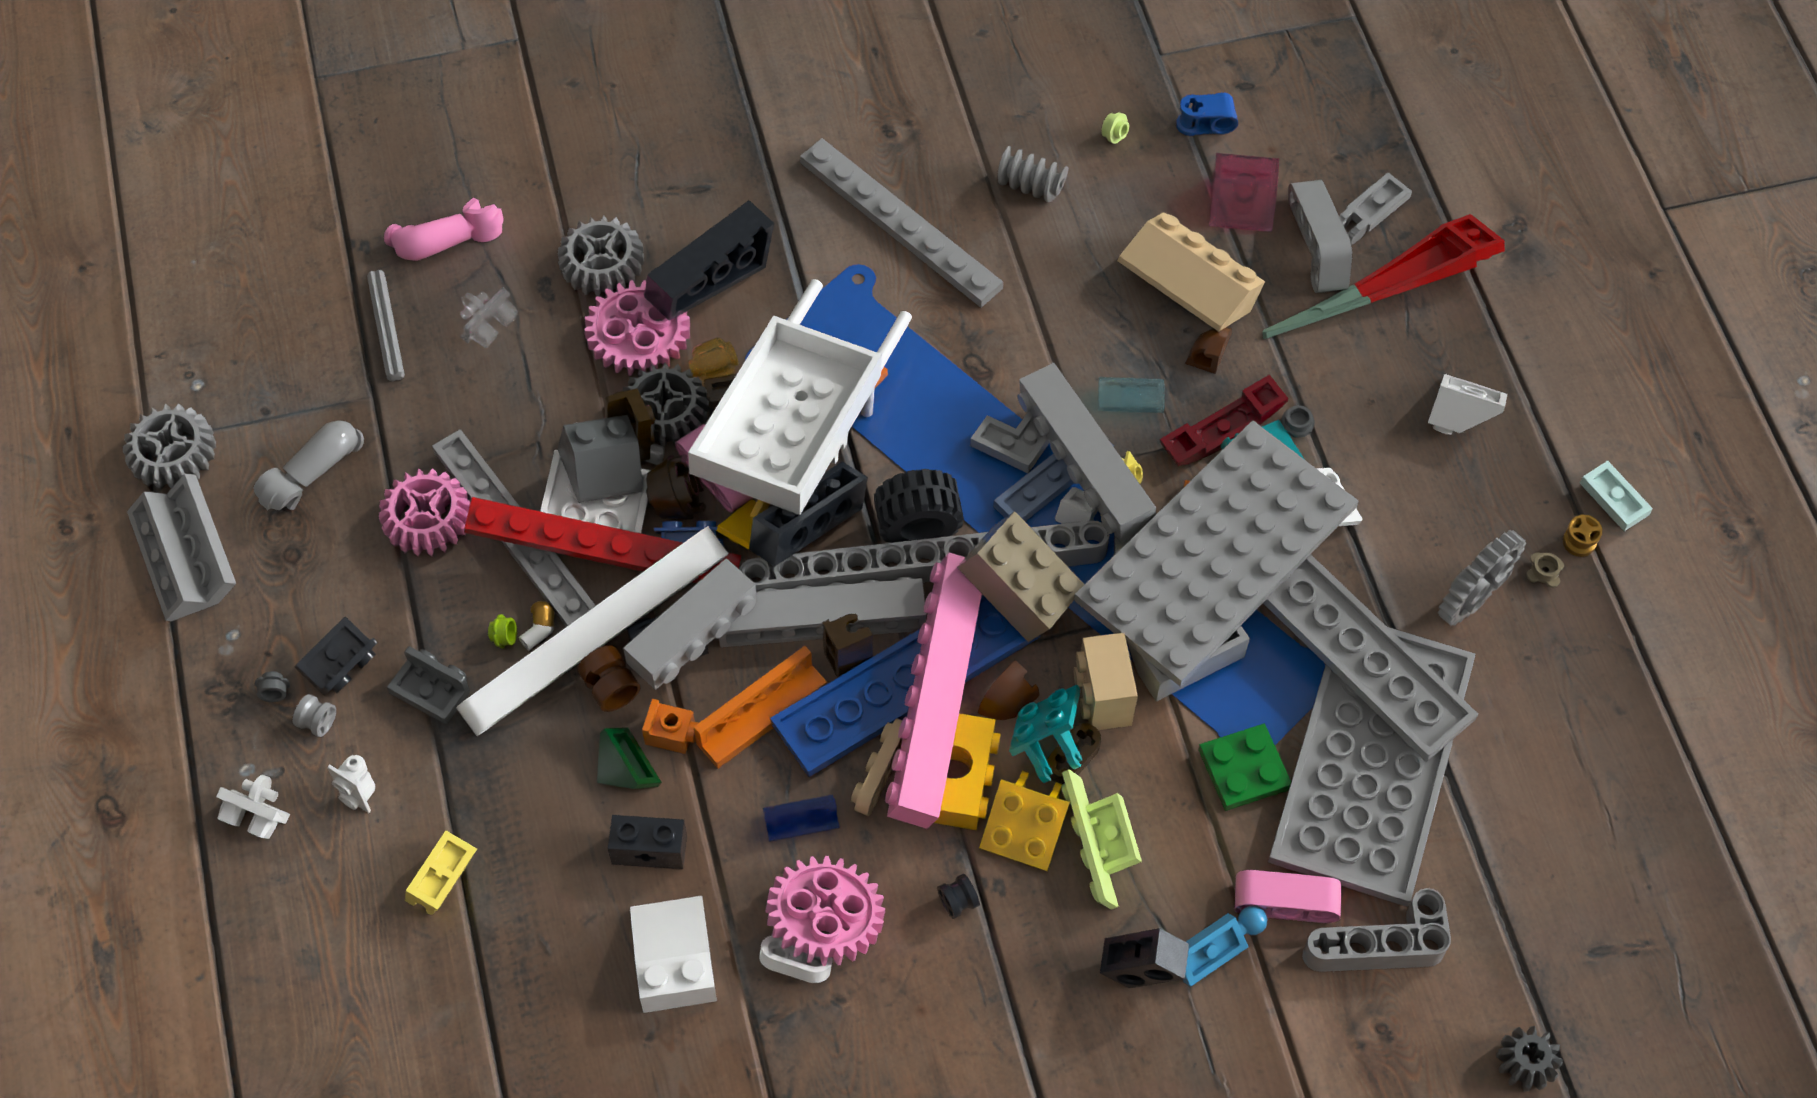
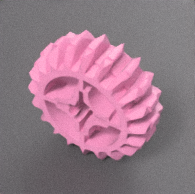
(426, 495)

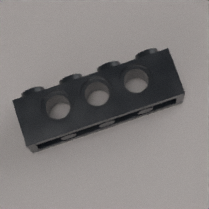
(782, 533)

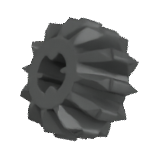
(1518, 1064)

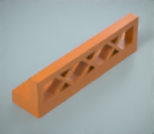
(749, 713)

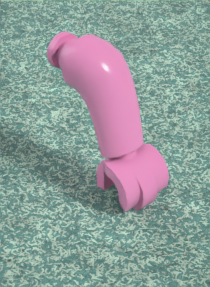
(438, 235)

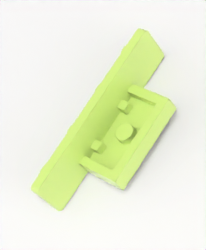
(1105, 837)

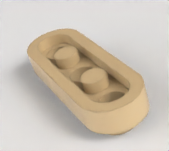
(879, 769)

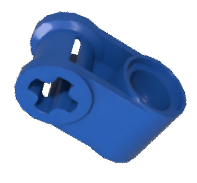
(1210, 113)

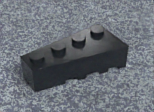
(712, 262)

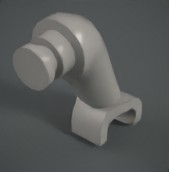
(314, 459)

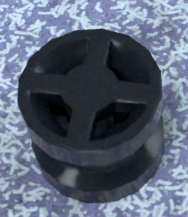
(958, 896)

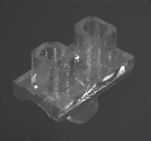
(478, 326)

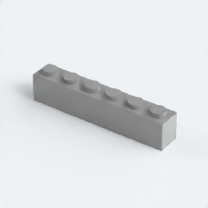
(1086, 451)
(799, 611)

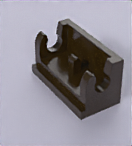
(844, 648)

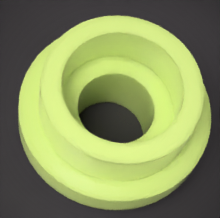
(1115, 127)

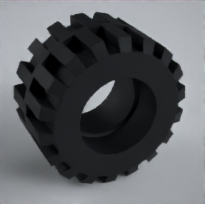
(918, 506)

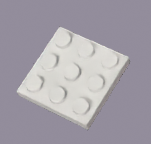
(619, 512)

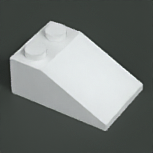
(672, 954)

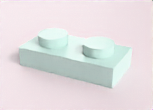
(1616, 495)

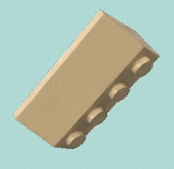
(1192, 271)

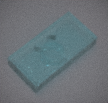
(1131, 395)

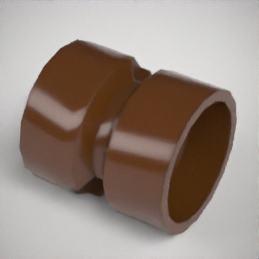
(608, 678)

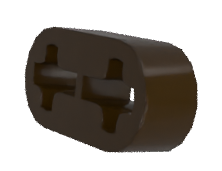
(1087, 752)

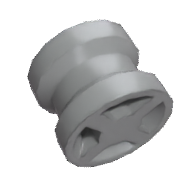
(314, 715)

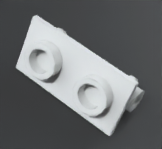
(353, 782)

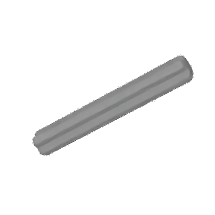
(385, 325)

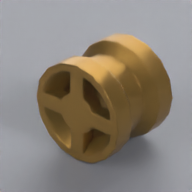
(1588, 529)

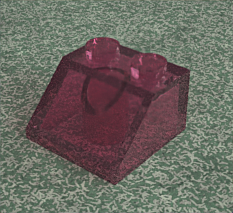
(1244, 192)

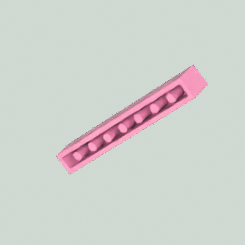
(934, 696)

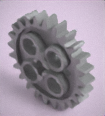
(1485, 575)

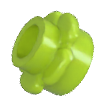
(502, 631)

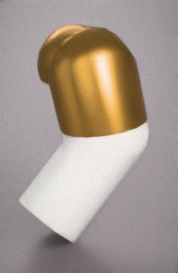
(542, 625)

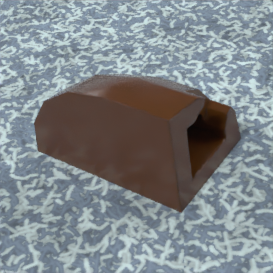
(1209, 349)
(1008, 694)

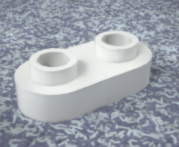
(782, 961)

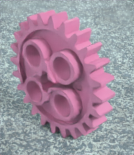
(635, 329)
(825, 910)

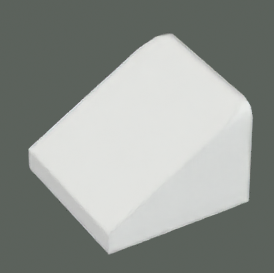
(1074, 508)

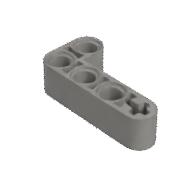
(1323, 235)
(1374, 939)

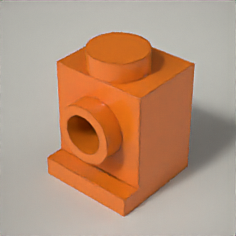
(671, 738)

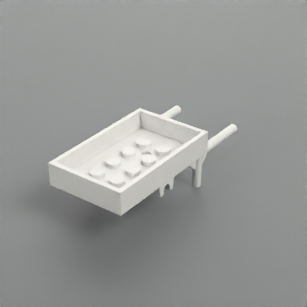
(790, 409)

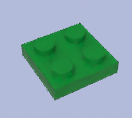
(1244, 767)

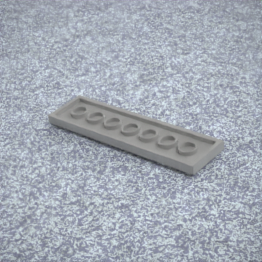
(1370, 659)

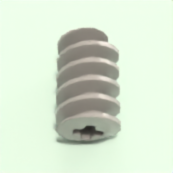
(1031, 176)

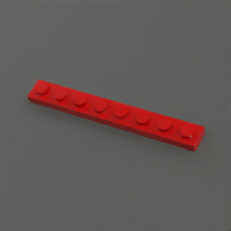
(571, 536)

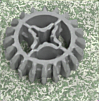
(600, 244)
(162, 437)

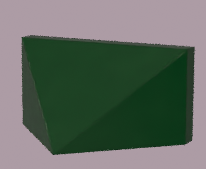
(623, 761)

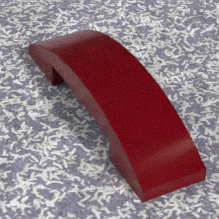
(1205, 437)

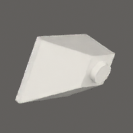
(1464, 405)

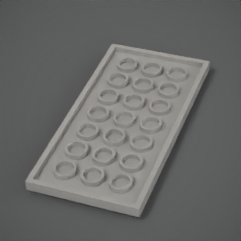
(1216, 552)
(1361, 791)

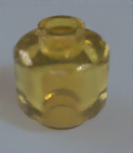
(713, 359)

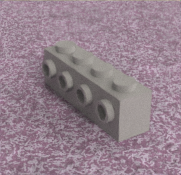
(691, 624)

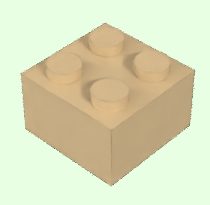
(1106, 681)

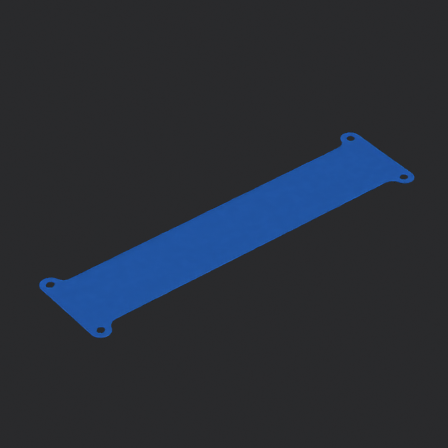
(927, 422)

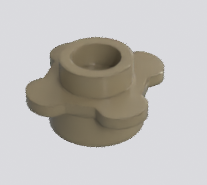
(1551, 563)

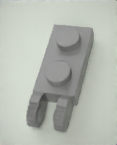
(1374, 206)

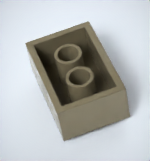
(1021, 576)

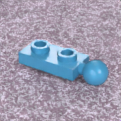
(1222, 942)

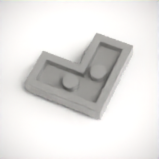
(1013, 446)

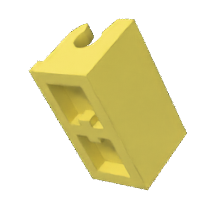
(439, 872)

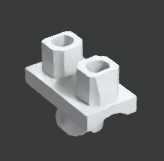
(265, 816)

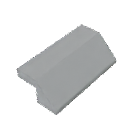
(181, 548)

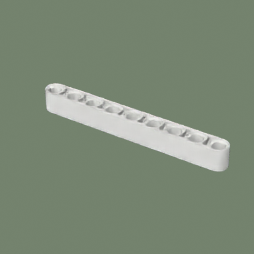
(591, 631)

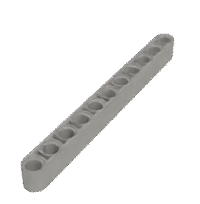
(909, 553)

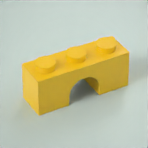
(963, 797)

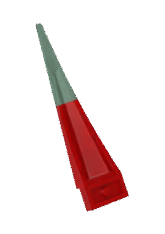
(1441, 254)

